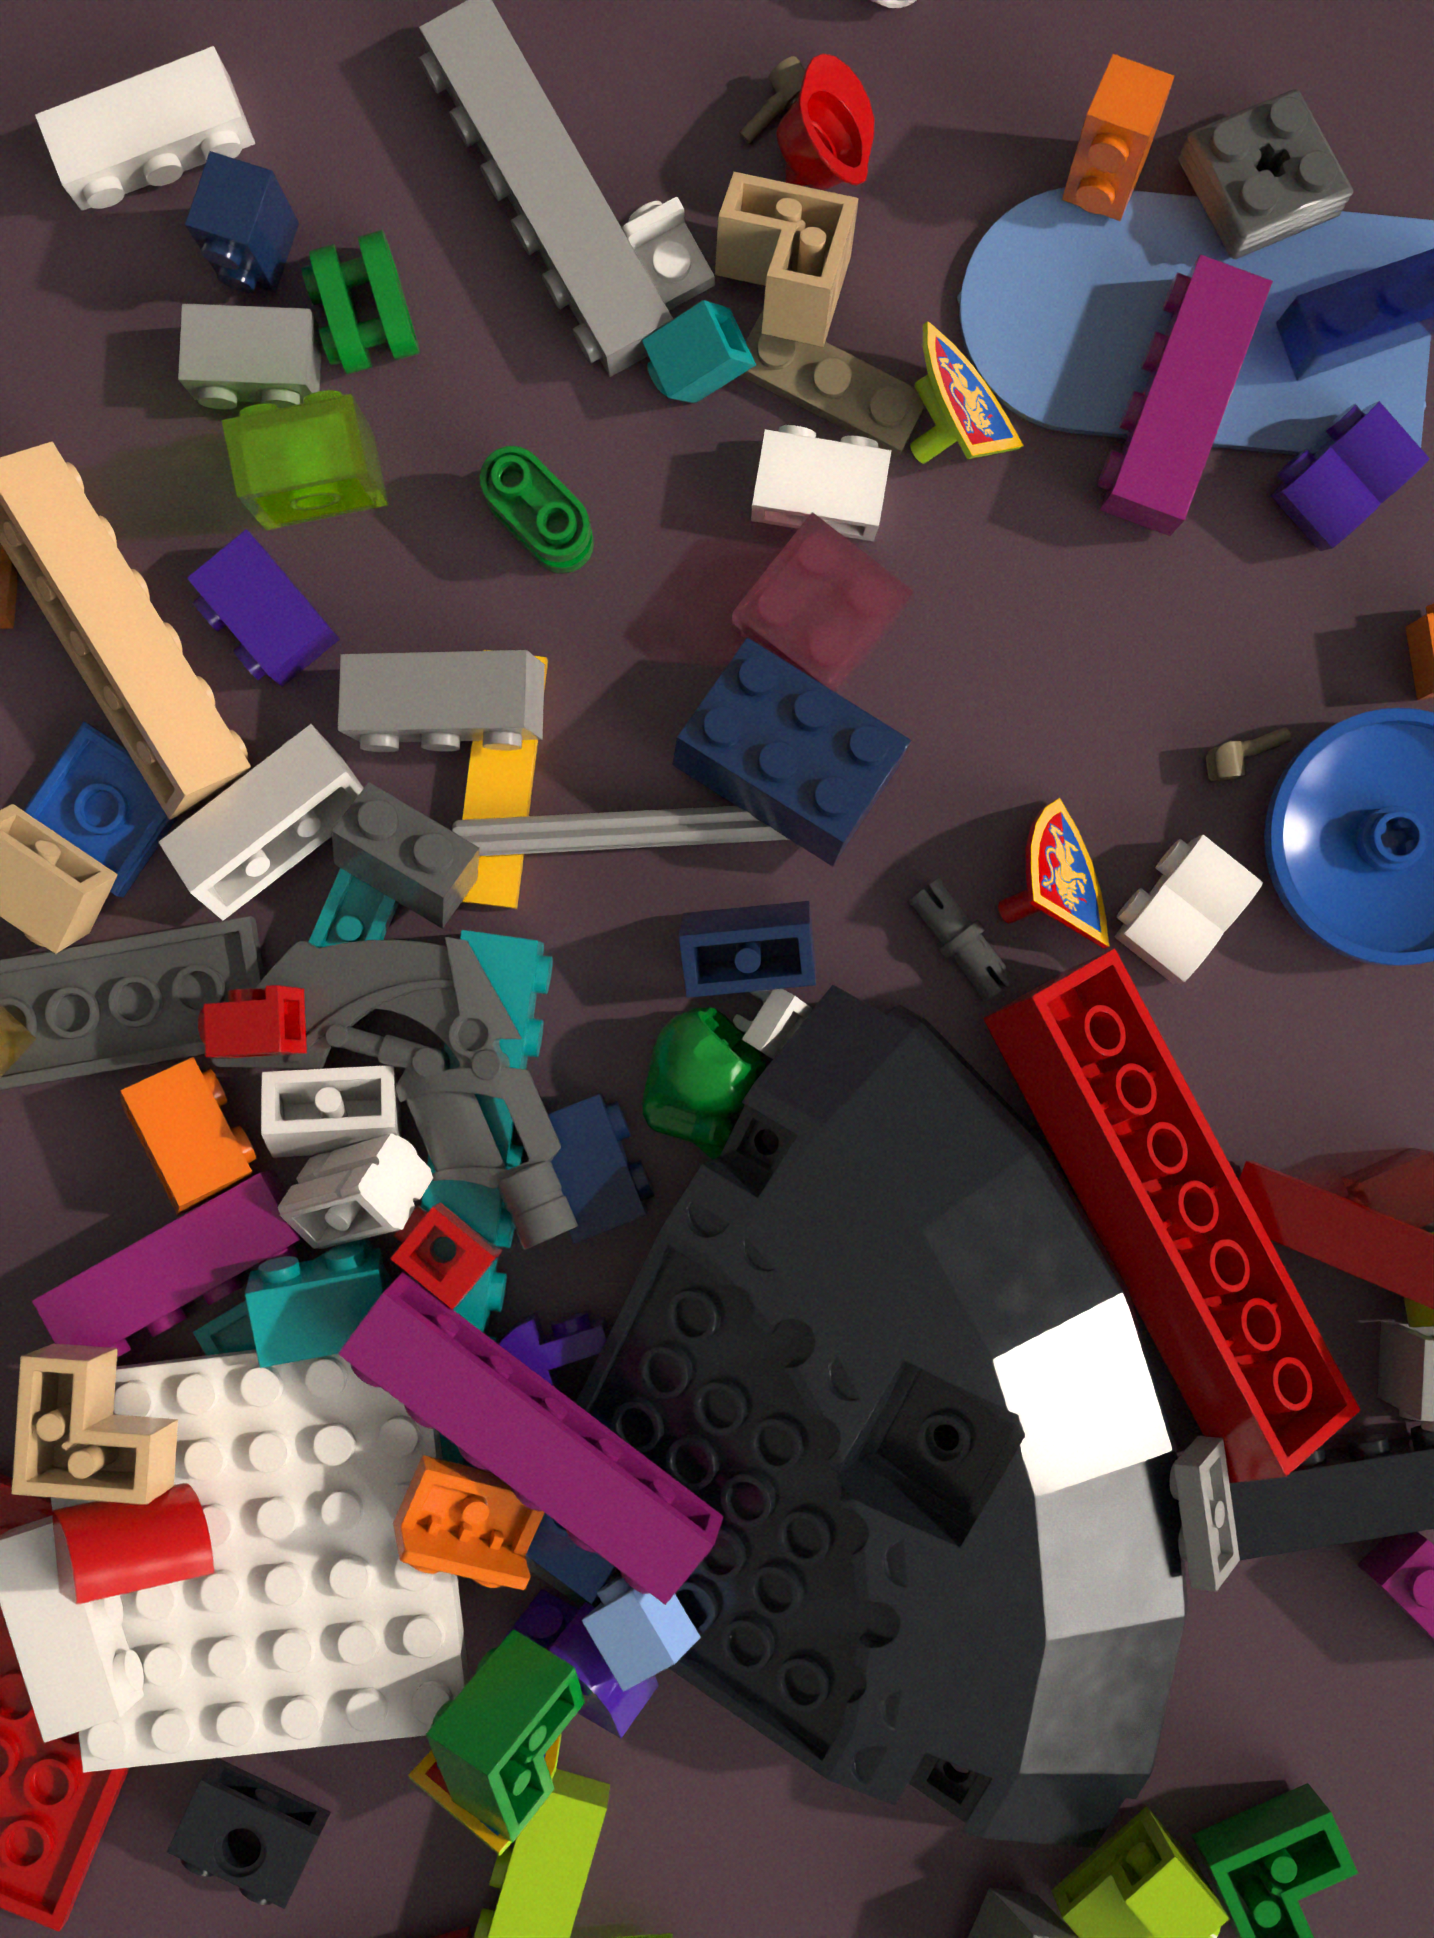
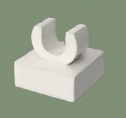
(775, 1021)

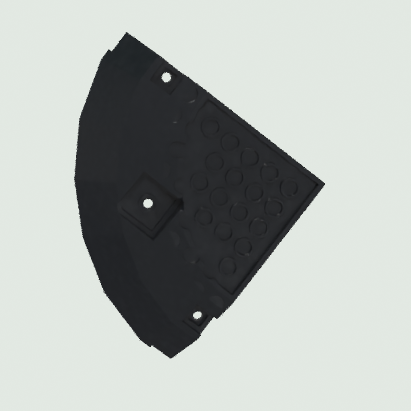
(793, 1374)

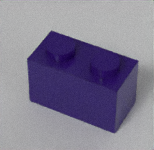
(262, 609)

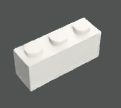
(145, 129)
(263, 823)
(67, 1652)

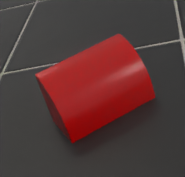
(130, 1547)

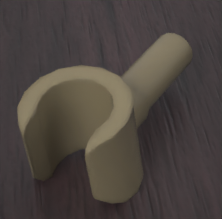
(787, 82)
(1228, 760)

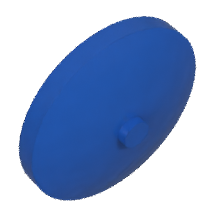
(1357, 837)

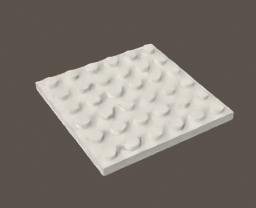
(309, 1611)

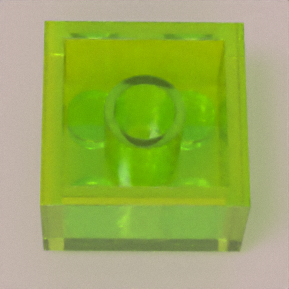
(304, 460)

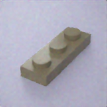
(836, 388)

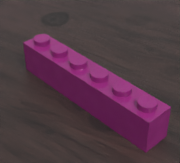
(532, 1438)

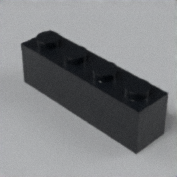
(1339, 1496)

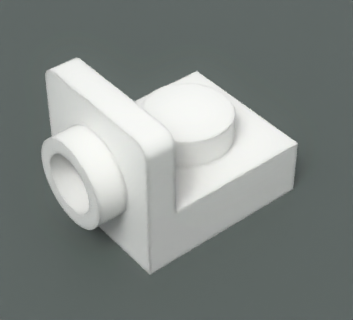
(669, 251)

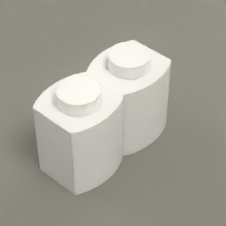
(1187, 908)

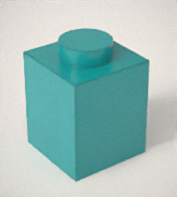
(697, 353)

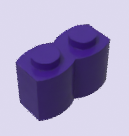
(1349, 475)

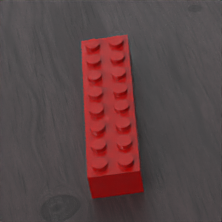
(1173, 1218)

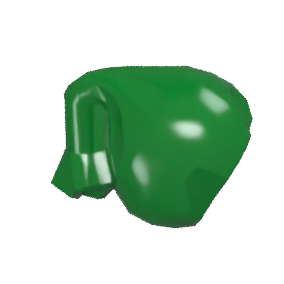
(699, 1078)

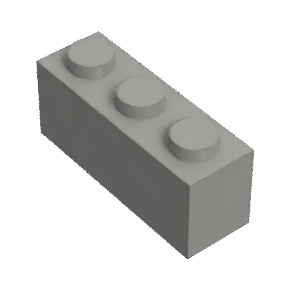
(441, 699)

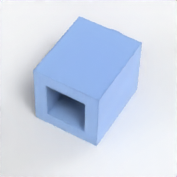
(638, 1632)

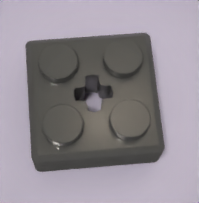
(1297, 178)

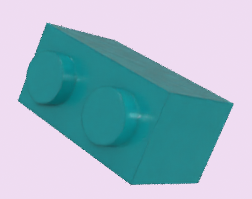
(313, 1304)

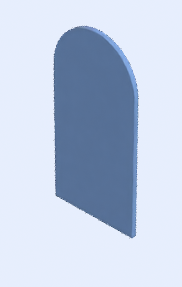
(1071, 298)

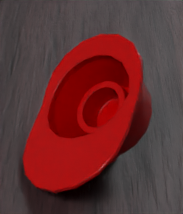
(828, 127)

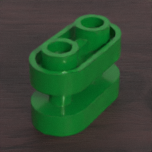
(329, 283)
(537, 509)

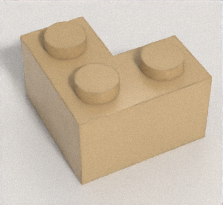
(791, 243)
(74, 1443)

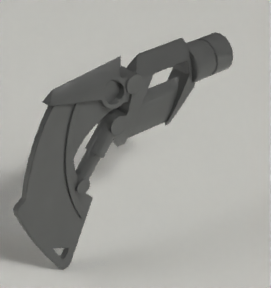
(458, 1003)

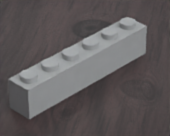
(545, 182)

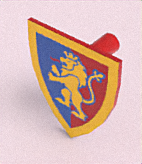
(1059, 878)

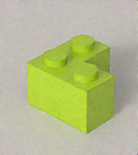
(1140, 1888)

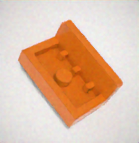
(465, 1525)

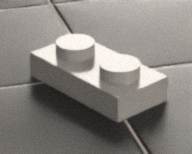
(1206, 1512)

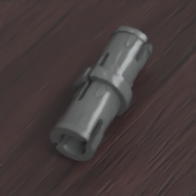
(961, 939)

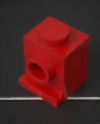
(255, 1023)
(444, 1278)

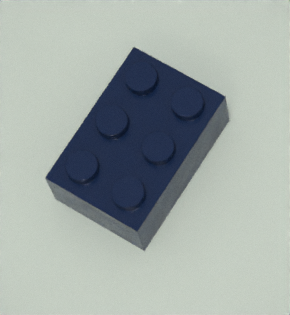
(789, 751)

